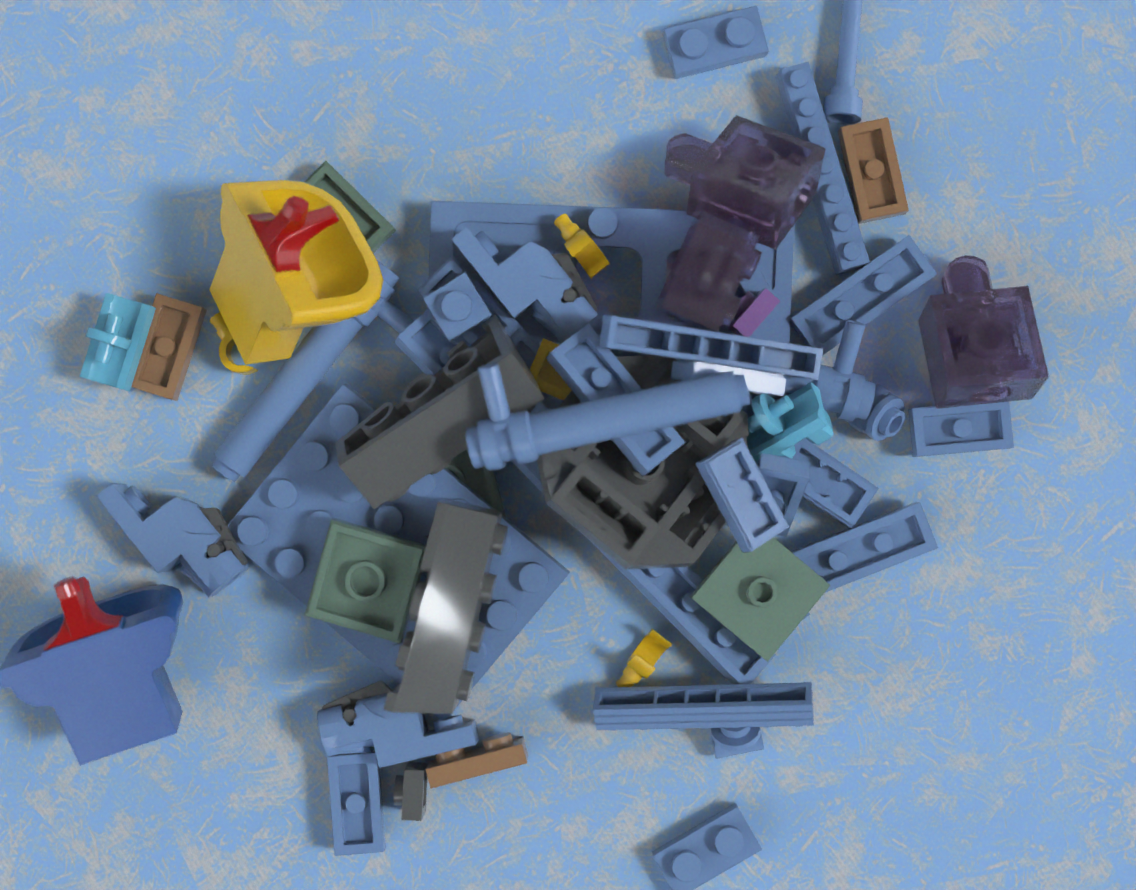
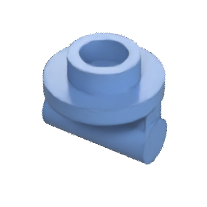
(884, 417)
(736, 741)

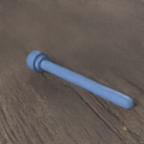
(843, 103)

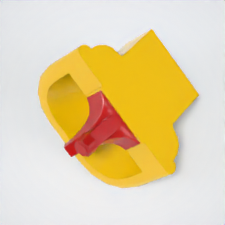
(288, 265)

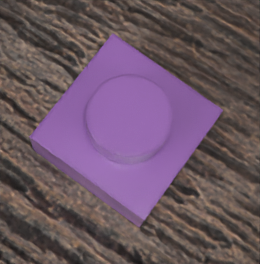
(752, 312)

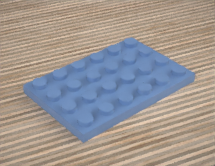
(291, 513)

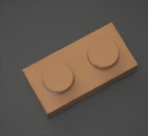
(873, 170)
(168, 347)
(457, 765)

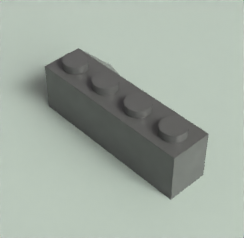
(431, 421)
(448, 609)

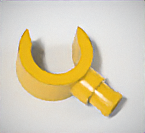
(581, 246)
(226, 347)
(643, 659)

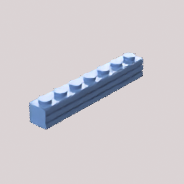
(832, 197)
(710, 347)
(704, 706)

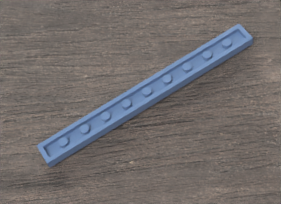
(664, 587)

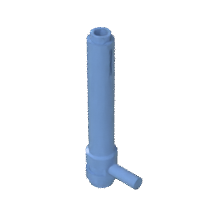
(297, 380)
(840, 388)
(526, 435)

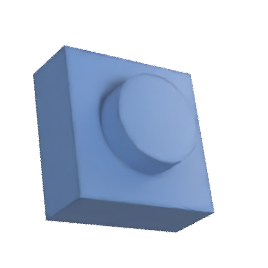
(457, 307)

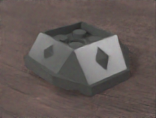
(637, 519)

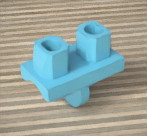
(117, 341)
(786, 422)

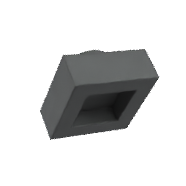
(411, 791)

